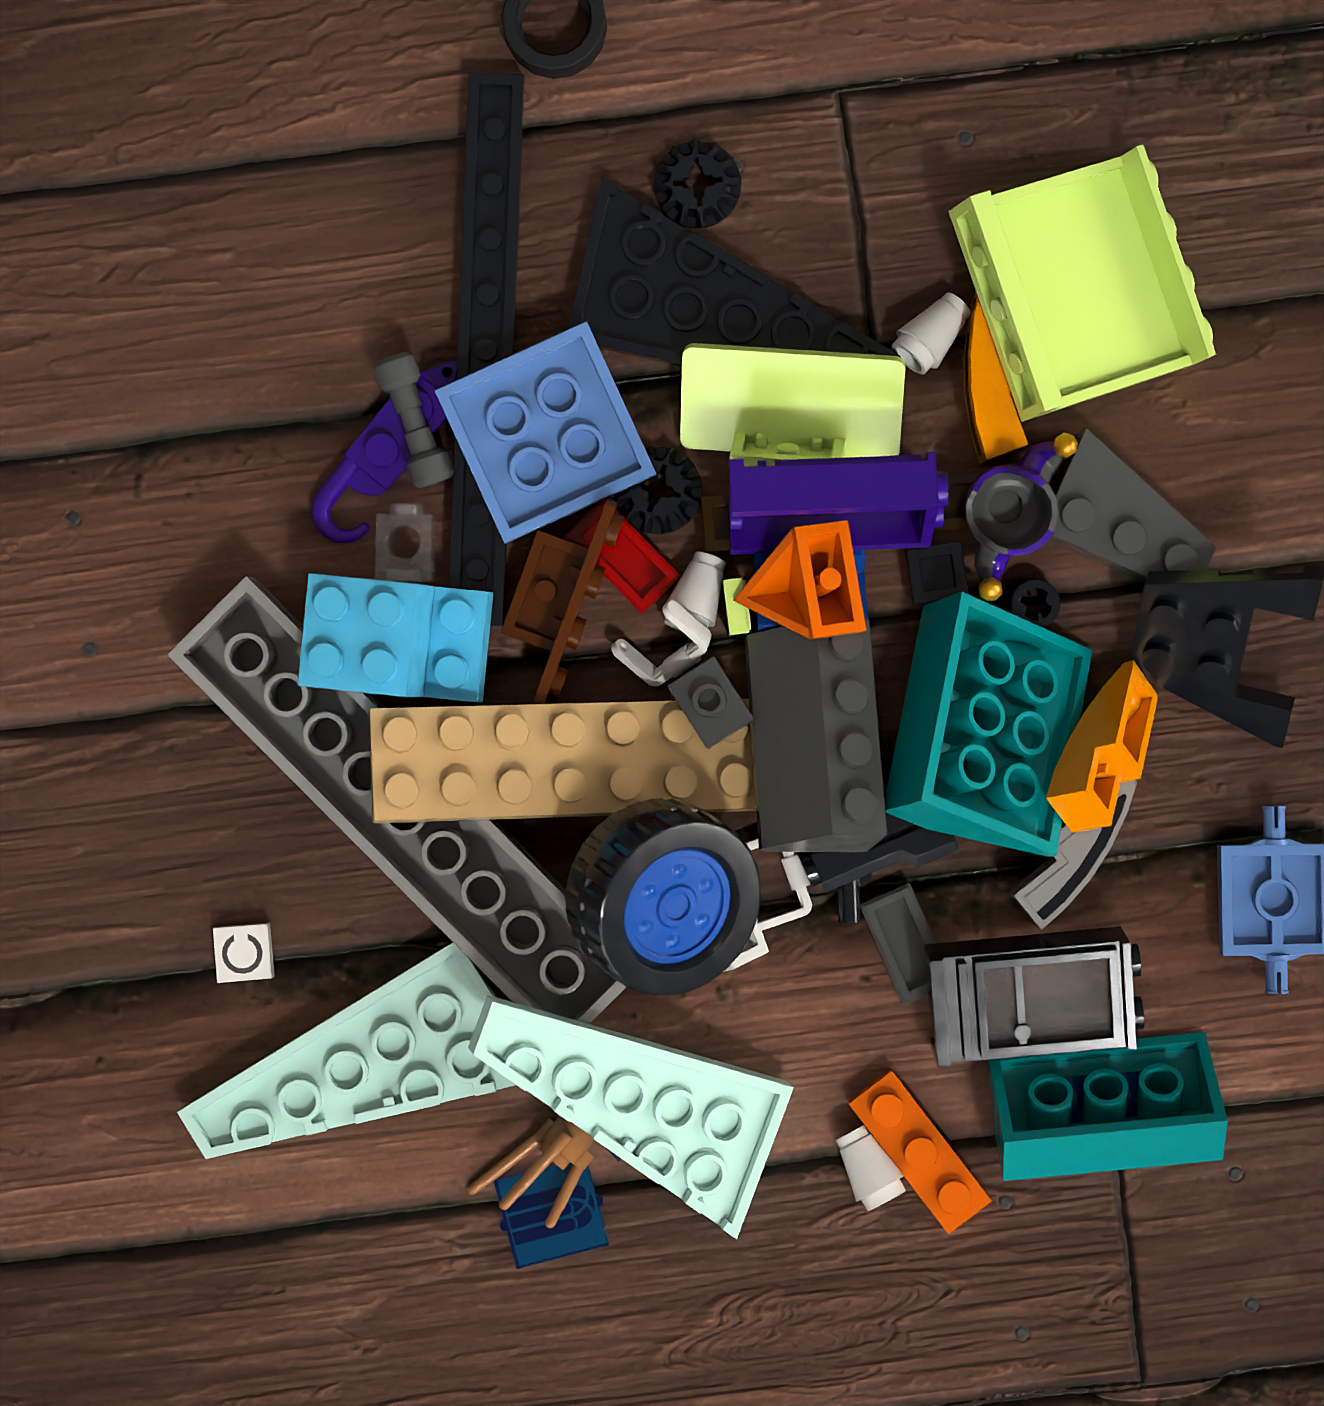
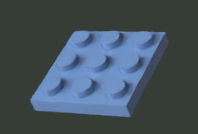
(545, 432)

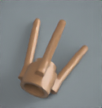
(562, 1144)

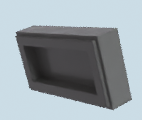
(900, 938)

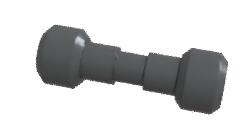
(398, 377)

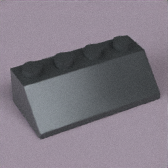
(815, 742)

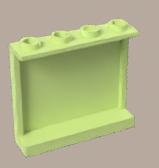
(1082, 283)

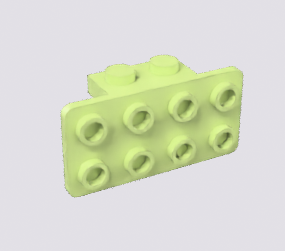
(790, 403)

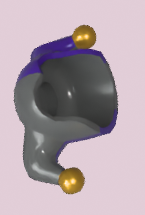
(1014, 510)

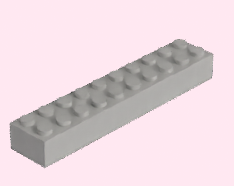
(459, 873)

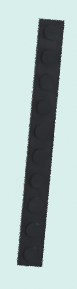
(486, 305)

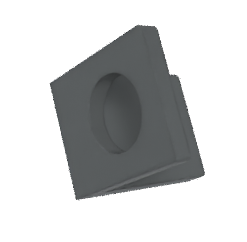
(710, 703)

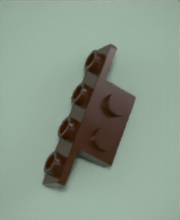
(552, 592)

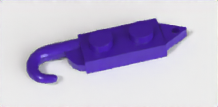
(378, 456)

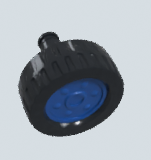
(662, 896)

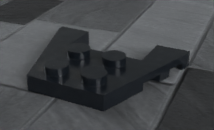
(1197, 633)

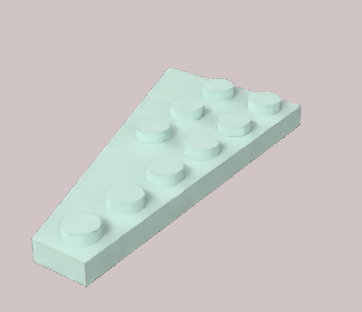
(367, 1062)
(662, 1110)

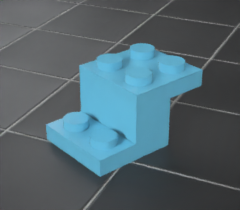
(395, 638)

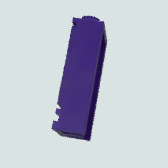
(884, 498)

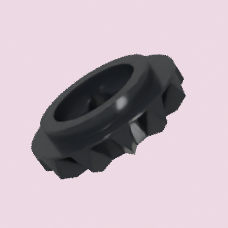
(679, 201)
(671, 512)

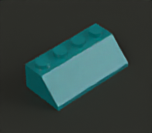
(1176, 1109)

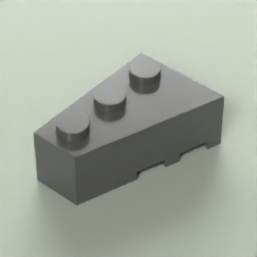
(1120, 518)

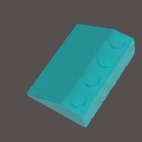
(985, 725)

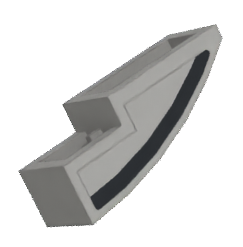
(1062, 877)

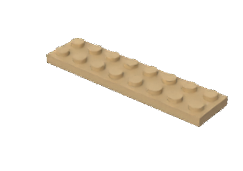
(549, 761)

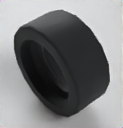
(556, 65)

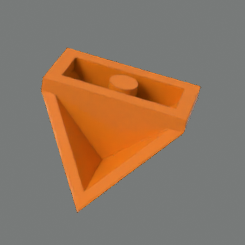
(809, 583)

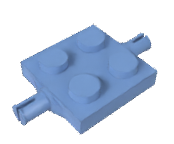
(1271, 899)

